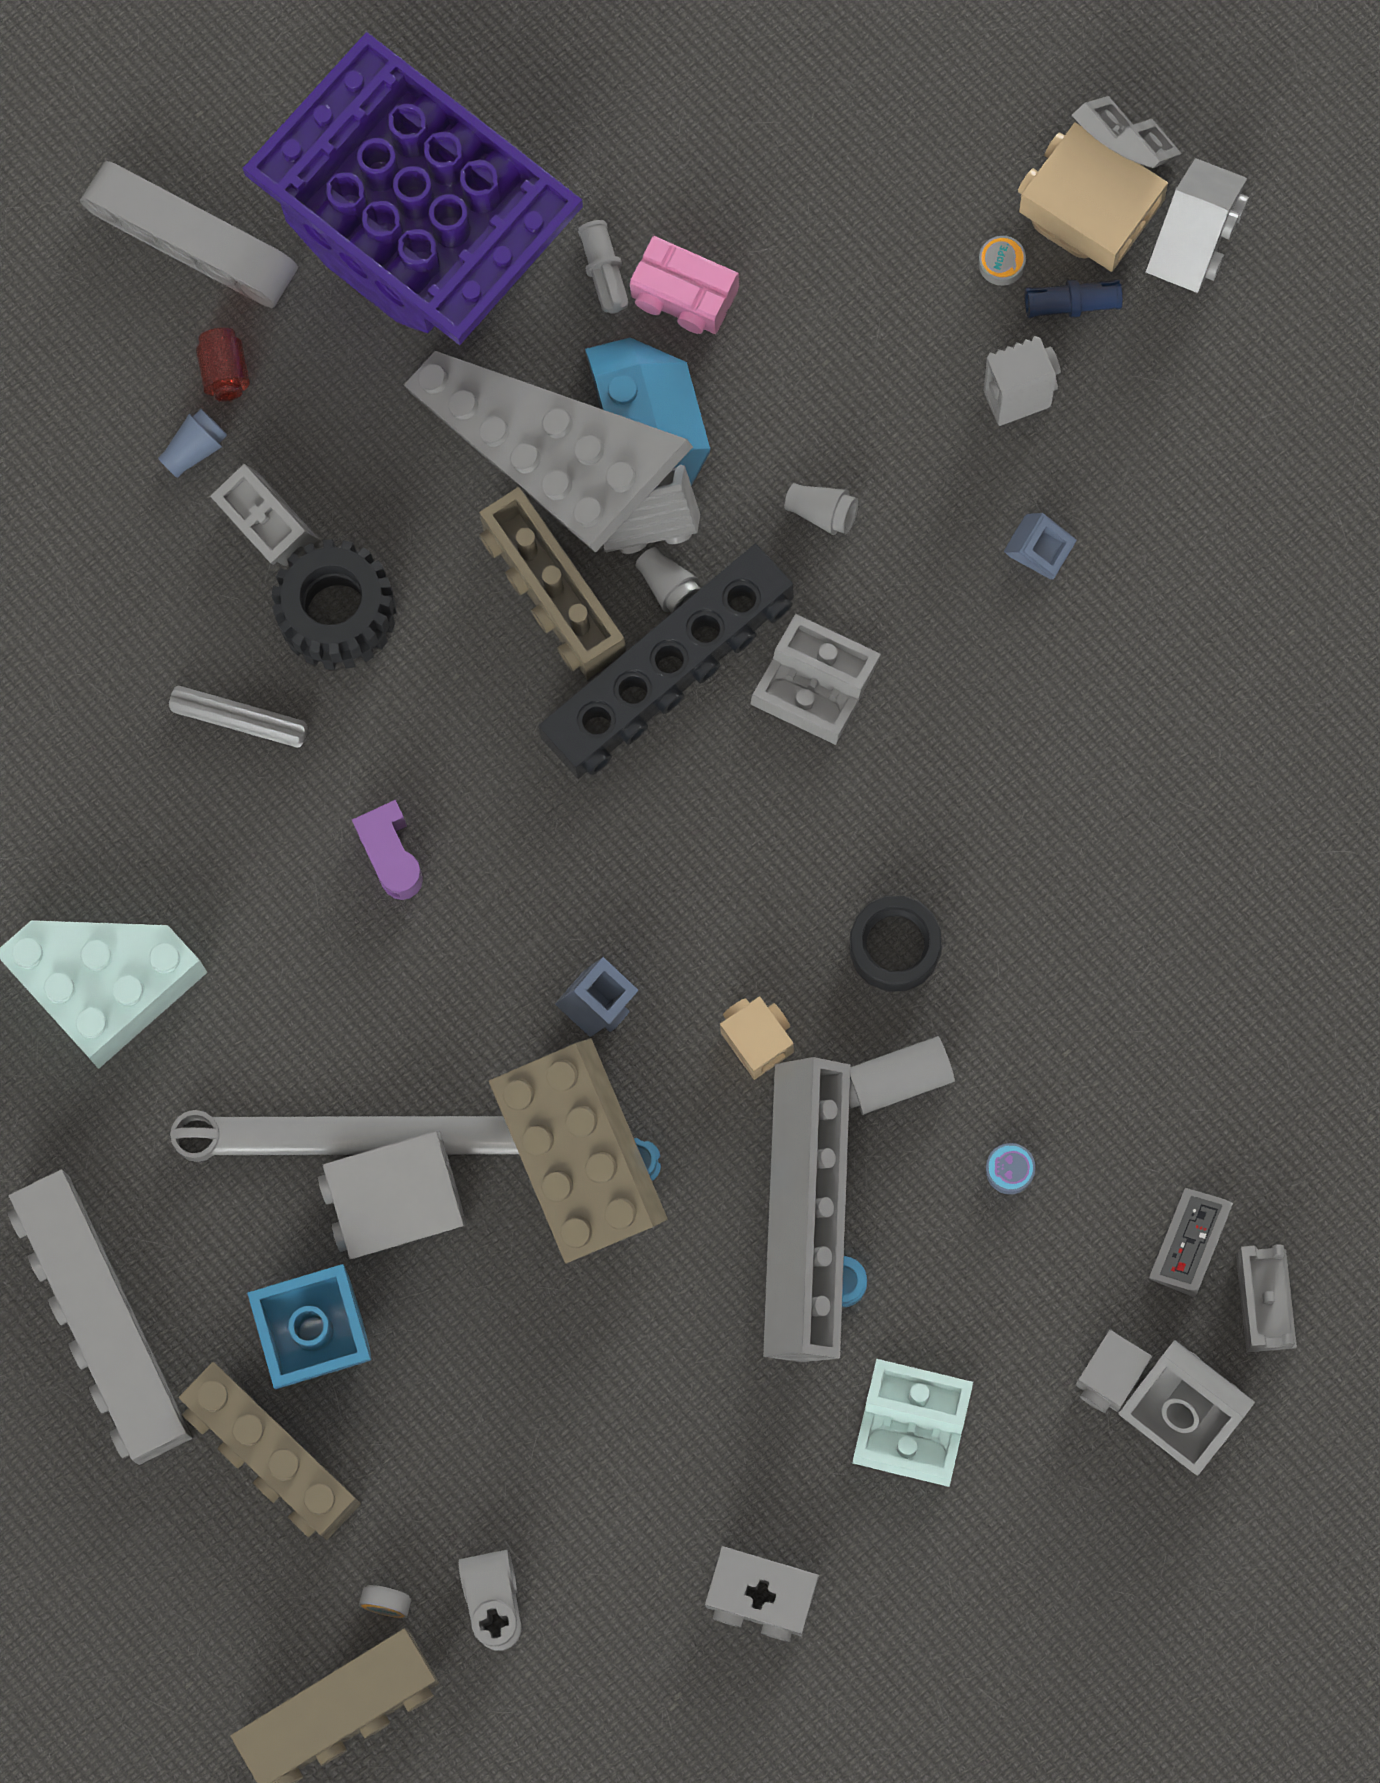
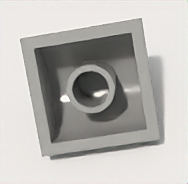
(1186, 1407)

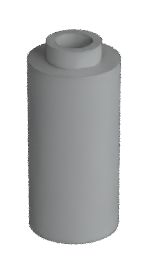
(899, 1075)

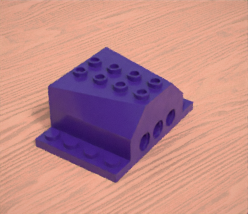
(409, 193)

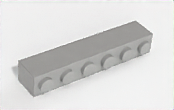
(807, 1210)
(100, 1318)

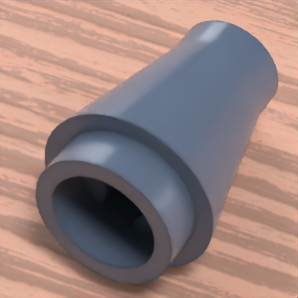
(192, 443)

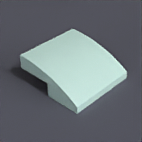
(912, 1422)

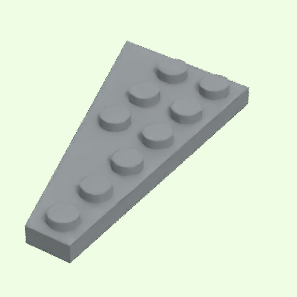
(562, 452)

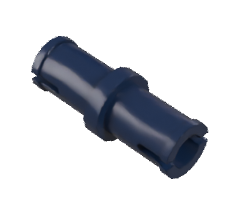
(1073, 298)

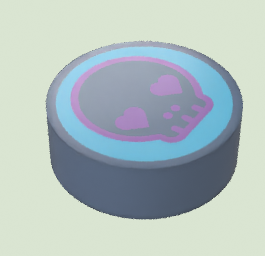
(1010, 1168)

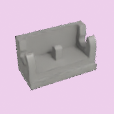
(262, 515)
(1265, 1299)

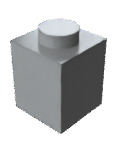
(1112, 1372)

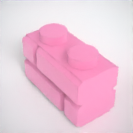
(683, 286)

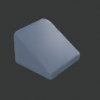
(1040, 544)

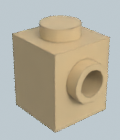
(757, 1035)

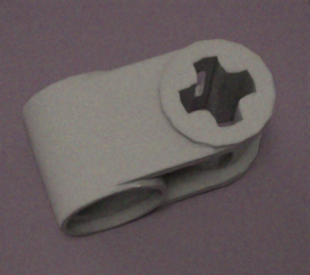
(491, 1590)

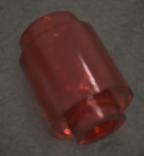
(222, 364)

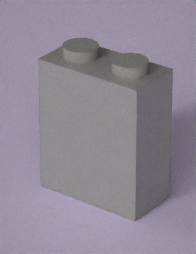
(392, 1195)

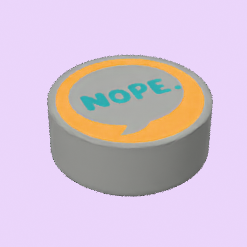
(1002, 260)
(385, 1601)

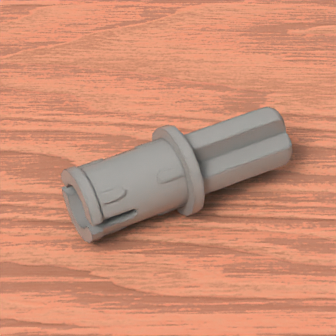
(603, 266)

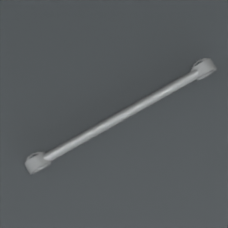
(338, 1134)

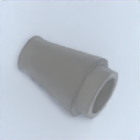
(824, 507)
(666, 579)

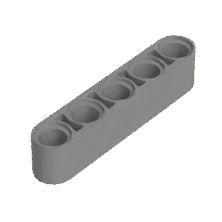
(189, 234)

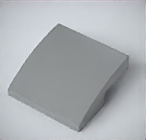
(1137, 142)
(815, 679)

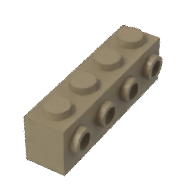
(553, 584)
(269, 1450)
(336, 1709)

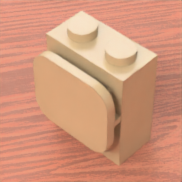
(1090, 198)

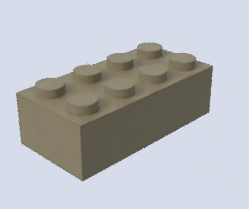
(578, 1150)

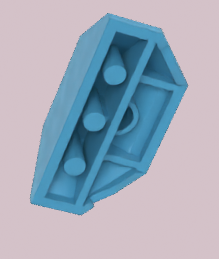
(652, 390)

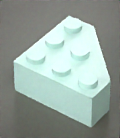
(101, 977)

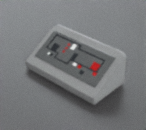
(1190, 1241)

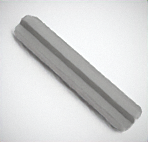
(238, 716)

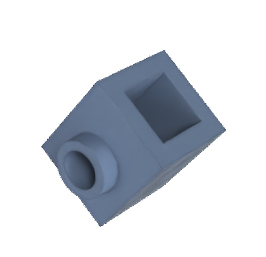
(597, 998)

